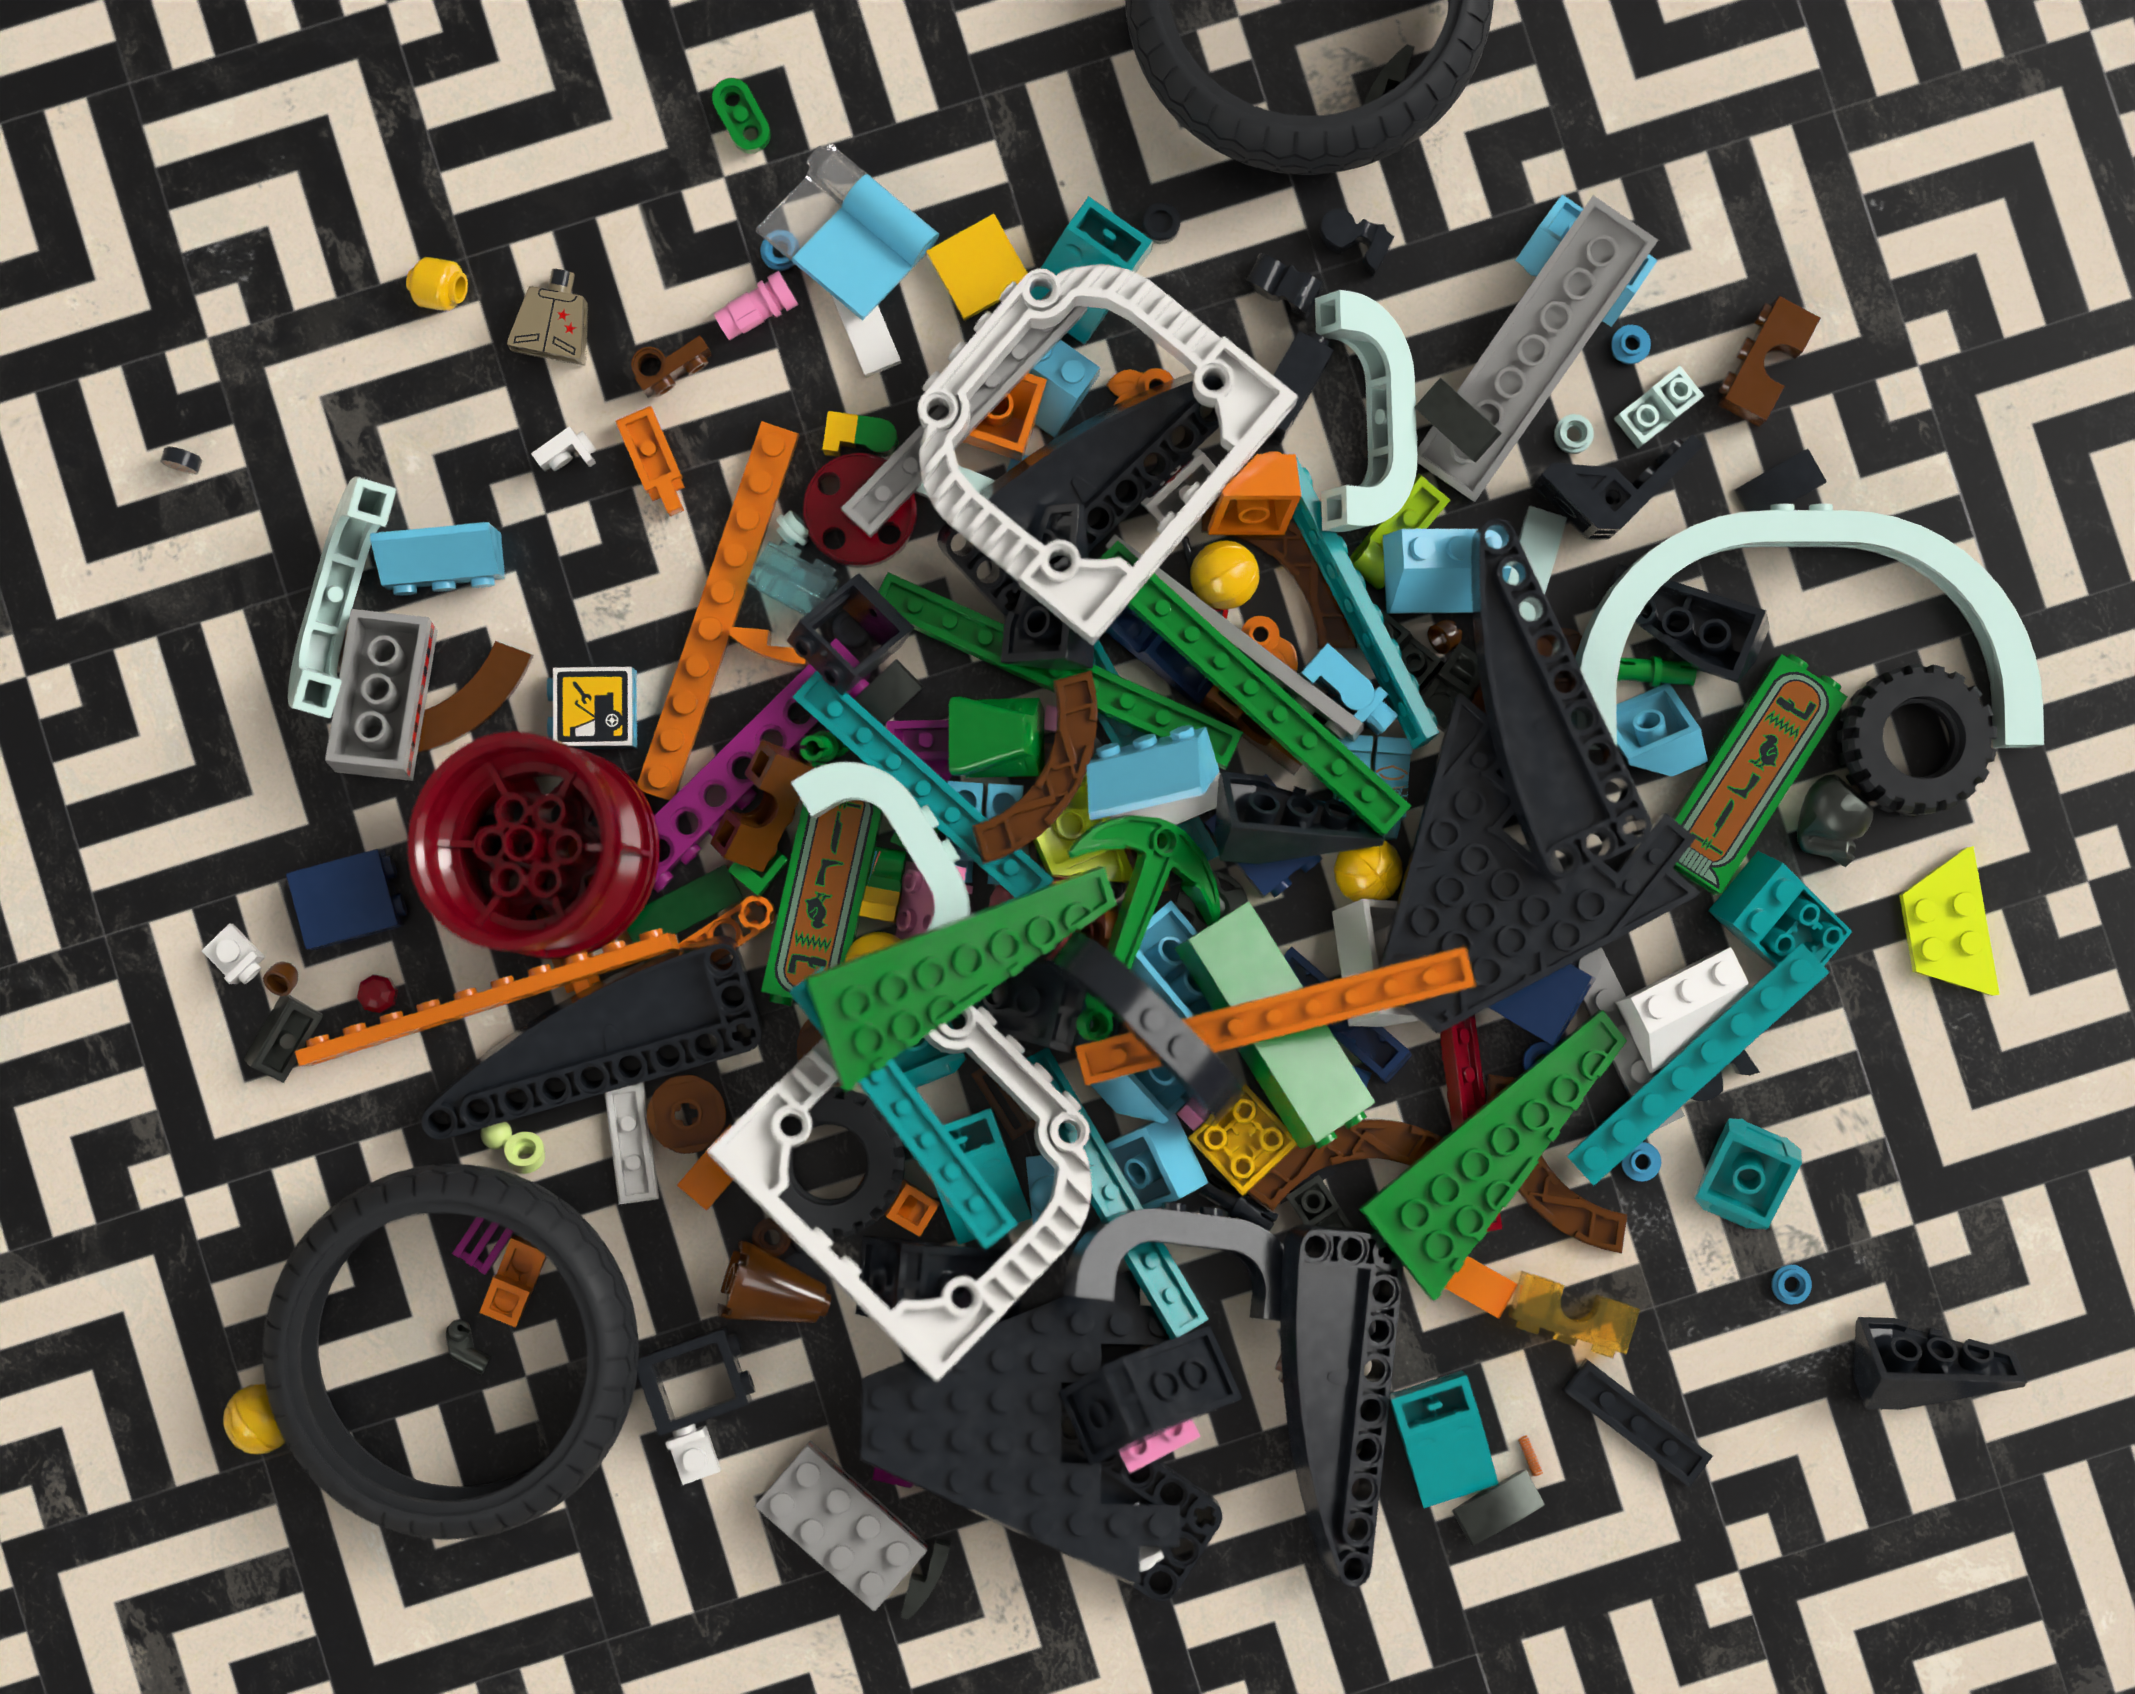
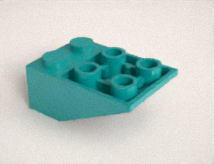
(1094, 239)
(1777, 912)
(985, 1148)
(1443, 1438)

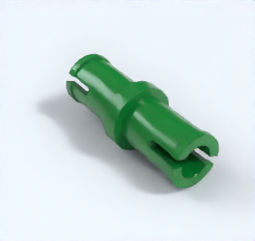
(1656, 671)
(822, 747)

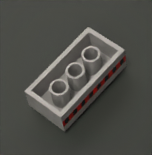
(381, 695)
(842, 1526)

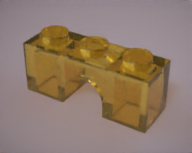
(1606, 1326)

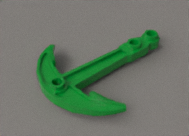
(1151, 870)

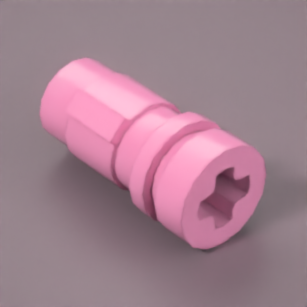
(756, 306)

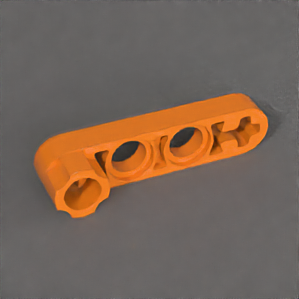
(744, 911)

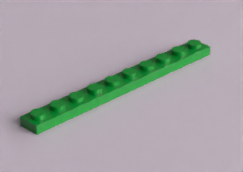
(1115, 695)
(1264, 701)

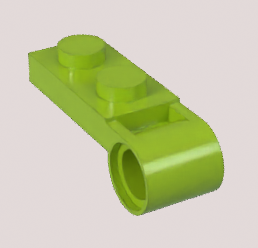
(1417, 513)

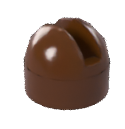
(1438, 641)
(281, 978)

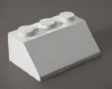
(1361, 940)
(1681, 1006)

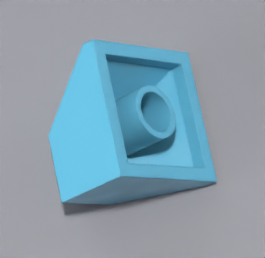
(1659, 733)
(1144, 1094)

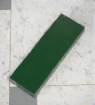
(688, 904)

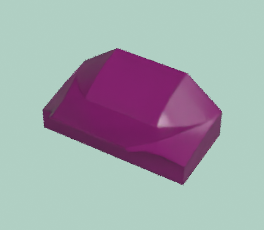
(926, 740)

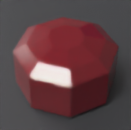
(377, 993)

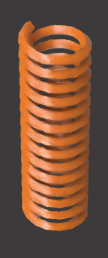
(1528, 1457)

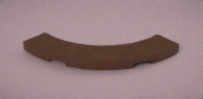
(1296, 558)
(476, 700)
(1058, 781)
(1366, 1139)
(1561, 1205)

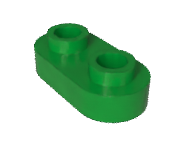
(742, 116)

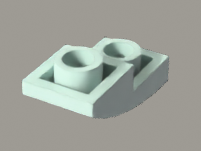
(1658, 407)

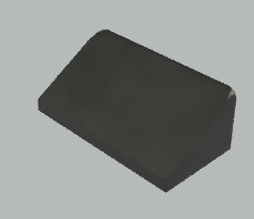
(281, 1035)

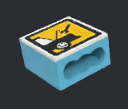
(593, 707)

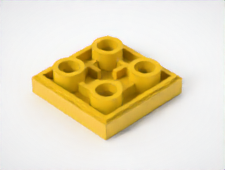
(977, 266)
(1245, 1142)

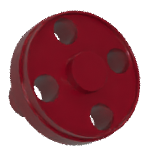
(824, 513)

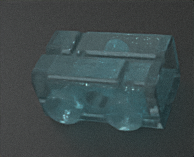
(792, 579)

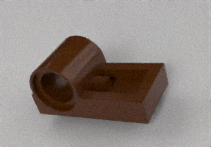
(689, 359)

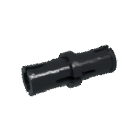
(1236, 1204)

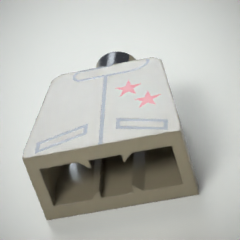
(552, 322)

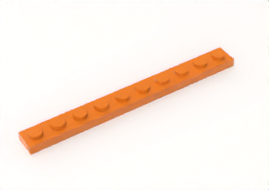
(717, 611)
(503, 992)
(1291, 1011)

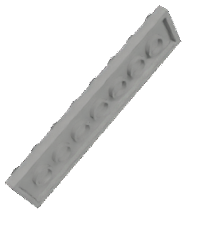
(1541, 339)

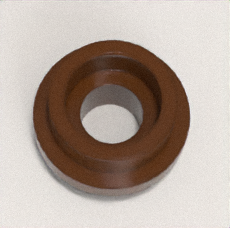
(759, 1239)

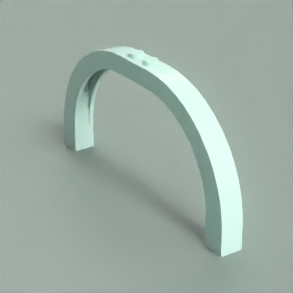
(1993, 618)

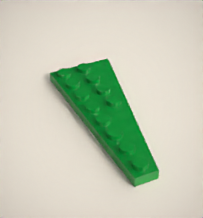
(909, 988)
(1460, 1185)

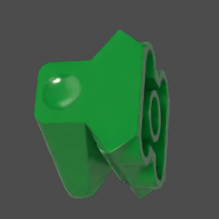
(996, 737)

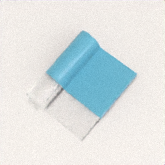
(847, 232)

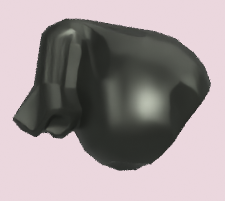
(1832, 819)

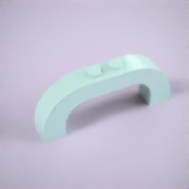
(1389, 406)
(315, 661)
(850, 781)

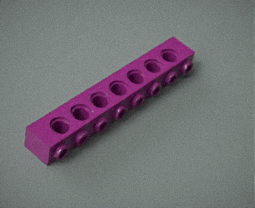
(721, 773)

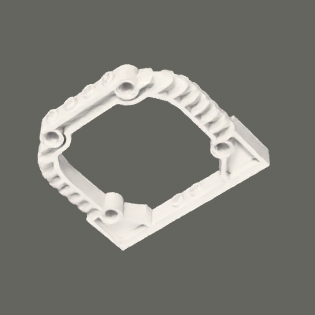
(1090, 590)
(927, 1330)

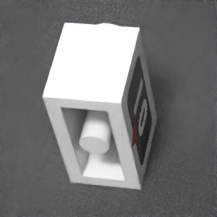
(1169, 493)

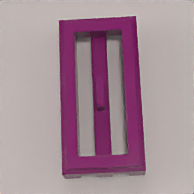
(472, 1259)

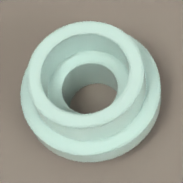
(1582, 425)
(792, 528)

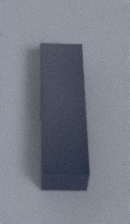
(1158, 655)
(1371, 1045)

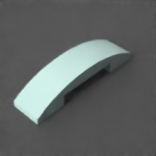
(1540, 542)

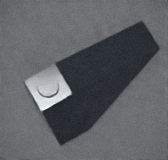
(1704, 628)
(1034, 633)
(1273, 824)
(1916, 1368)

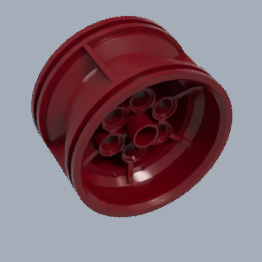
(451, 845)

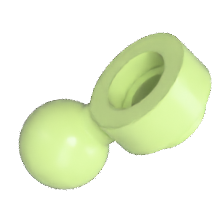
(514, 1146)

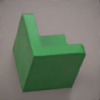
(757, 880)

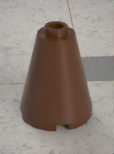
(770, 1289)

